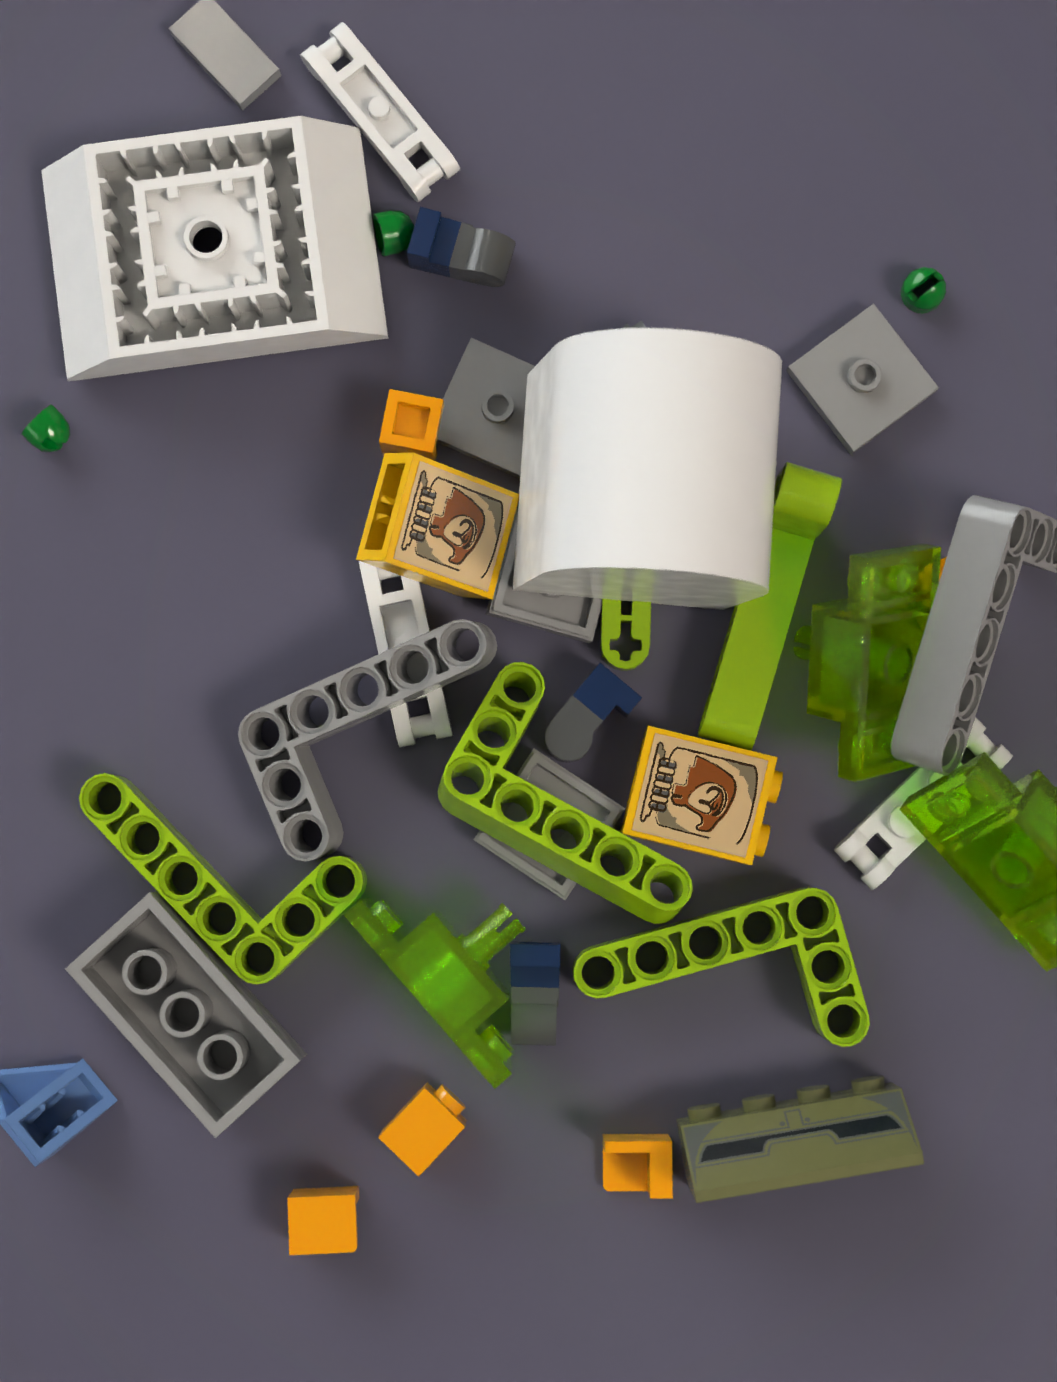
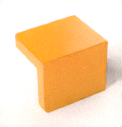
(411, 424)
(638, 1164)
(323, 1220)

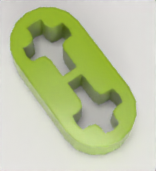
(611, 629)

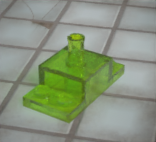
(867, 651)
(999, 843)
(448, 975)

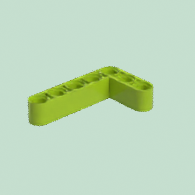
(759, 627)
(549, 813)
(212, 888)
(734, 946)

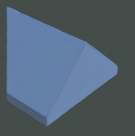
(50, 1105)

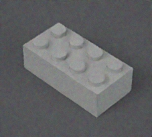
(186, 1012)

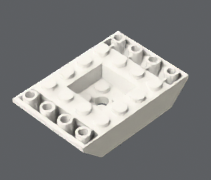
(290, 263)

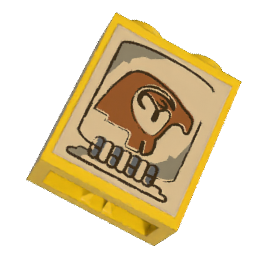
(438, 525)
(701, 796)

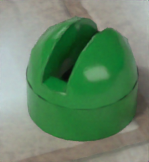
(392, 231)
(929, 300)
(47, 430)

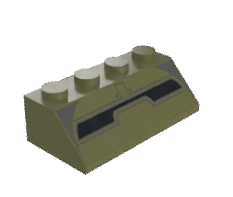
(797, 1139)

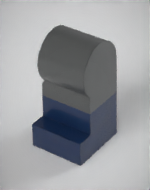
(459, 250)
(573, 727)
(534, 992)

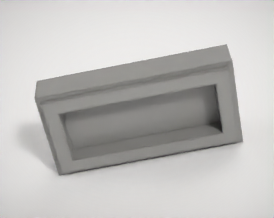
(225, 52)

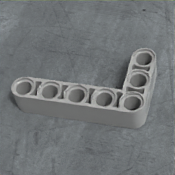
(965, 627)
(345, 711)

